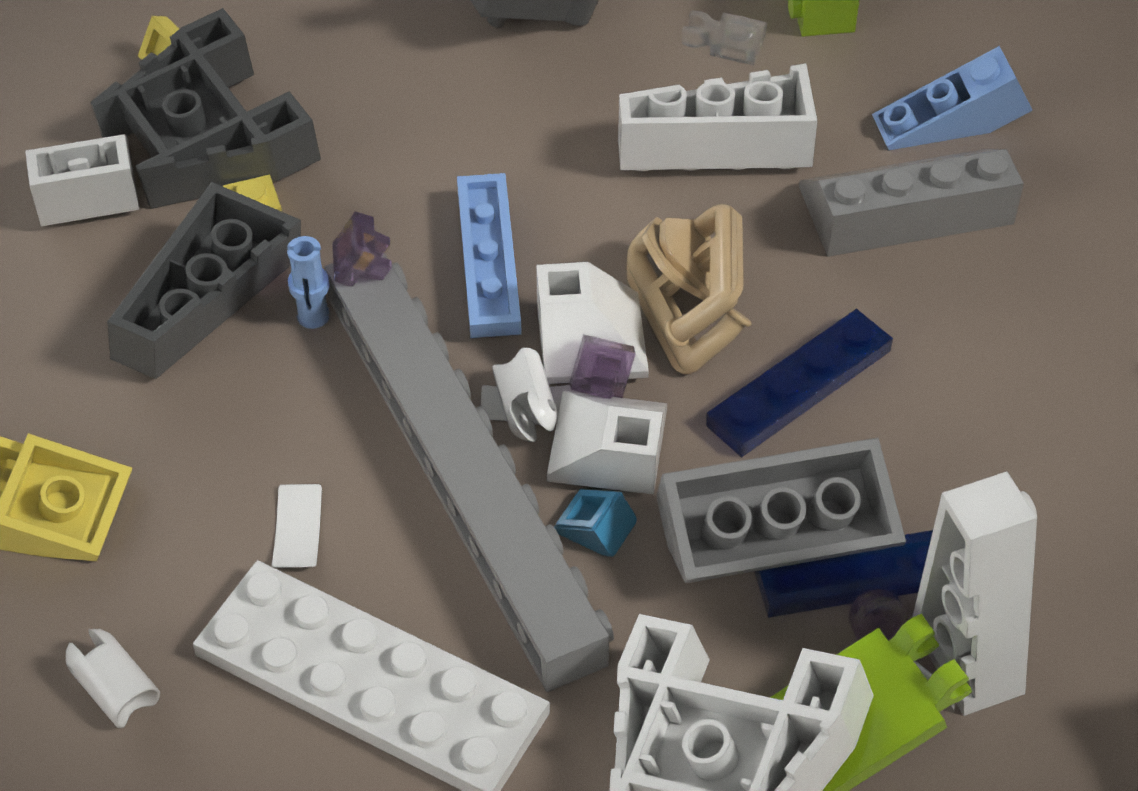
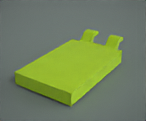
(904, 702)

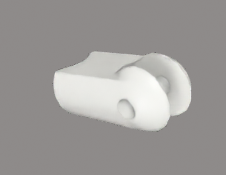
(525, 394)
(111, 677)

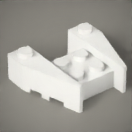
(722, 739)

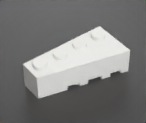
(720, 124)
(981, 587)

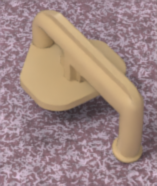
(707, 263)
(659, 305)

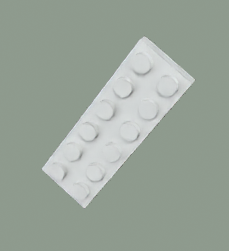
(372, 680)

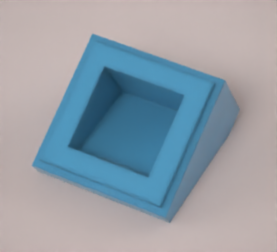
(597, 521)

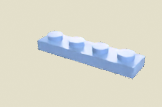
(488, 256)

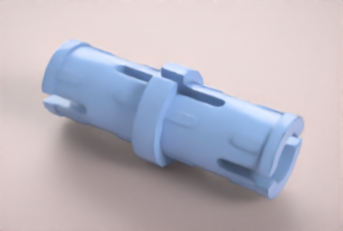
(308, 282)

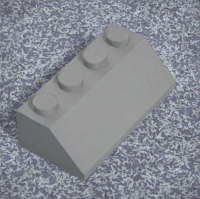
(913, 200)
(779, 510)

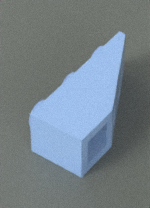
(957, 105)

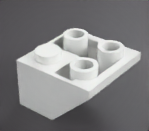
(585, 301)
(607, 442)

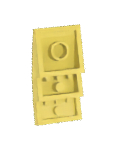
(57, 499)

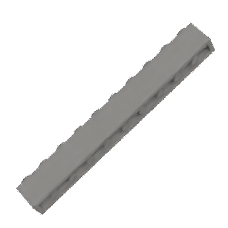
(474, 479)

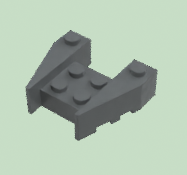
(194, 121)

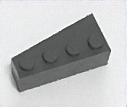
(200, 278)

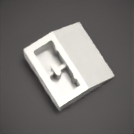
(82, 180)

